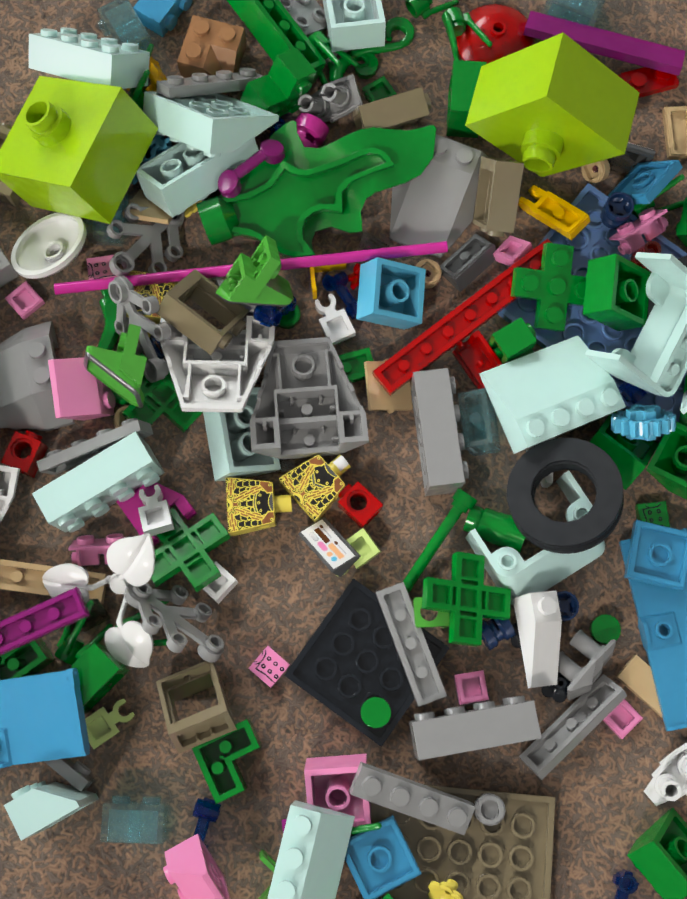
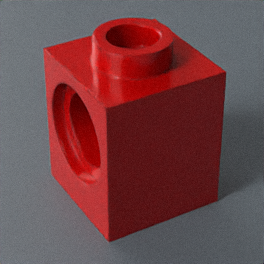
(13, 453)
(364, 516)

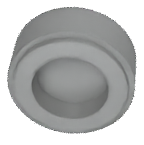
(489, 809)

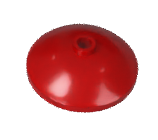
(504, 43)

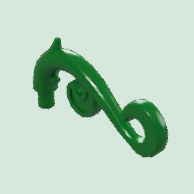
(367, 55)

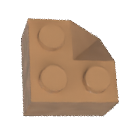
(211, 47)

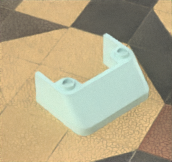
(660, 351)
(546, 567)

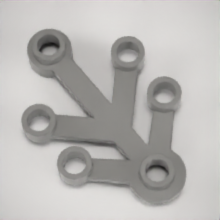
(150, 236)
(123, 294)
(150, 599)

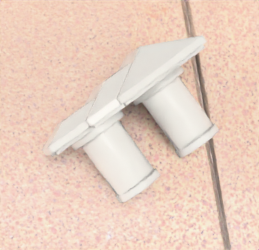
(669, 778)

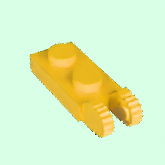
(555, 212)

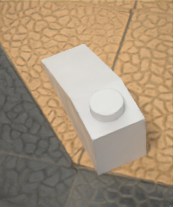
(539, 635)

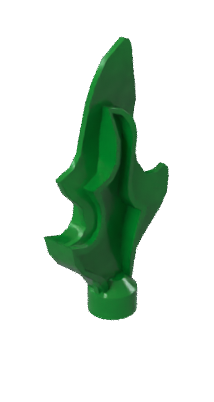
(317, 186)

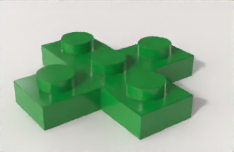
(550, 286)
(159, 400)
(187, 551)
(466, 599)

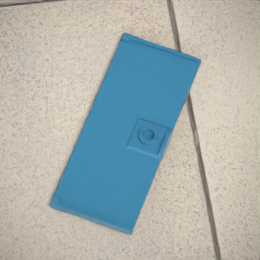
(664, 637)
(42, 718)

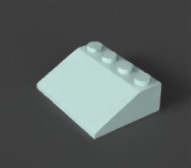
(207, 121)
(550, 393)

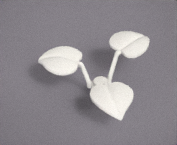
(132, 563)

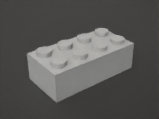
(437, 431)
(474, 729)

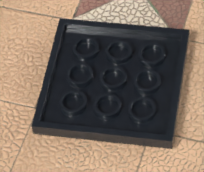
(356, 660)

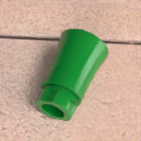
(494, 527)

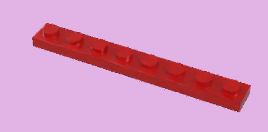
(453, 327)

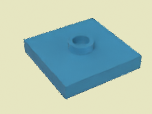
(648, 180)
(657, 555)
(380, 859)

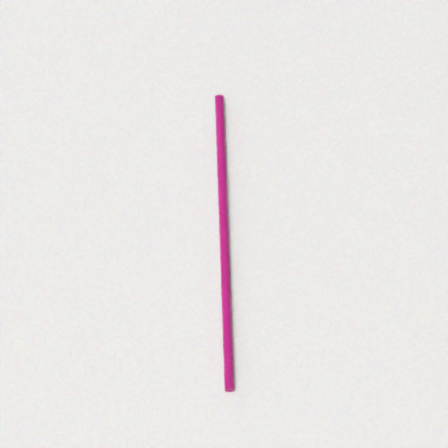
(286, 264)

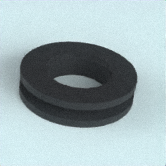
(556, 456)

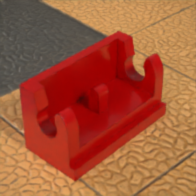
(476, 357)

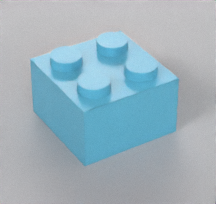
(391, 293)

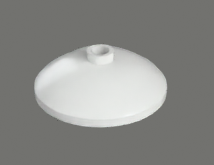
(48, 245)

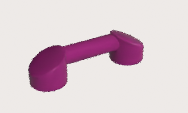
(270, 151)

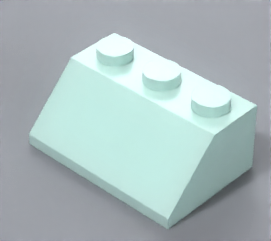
(231, 444)
(44, 805)
(311, 853)

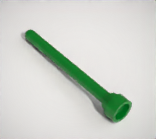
(461, 504)

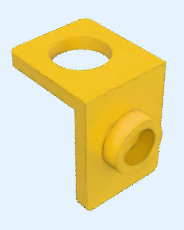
(313, 270)

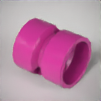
(311, 130)

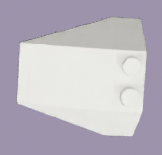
(222, 379)

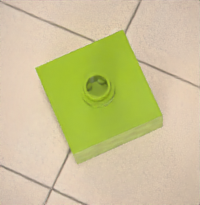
(553, 107)
(75, 148)

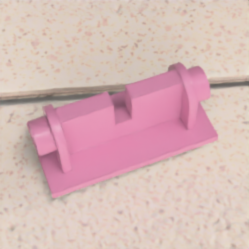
(630, 234)
(89, 549)

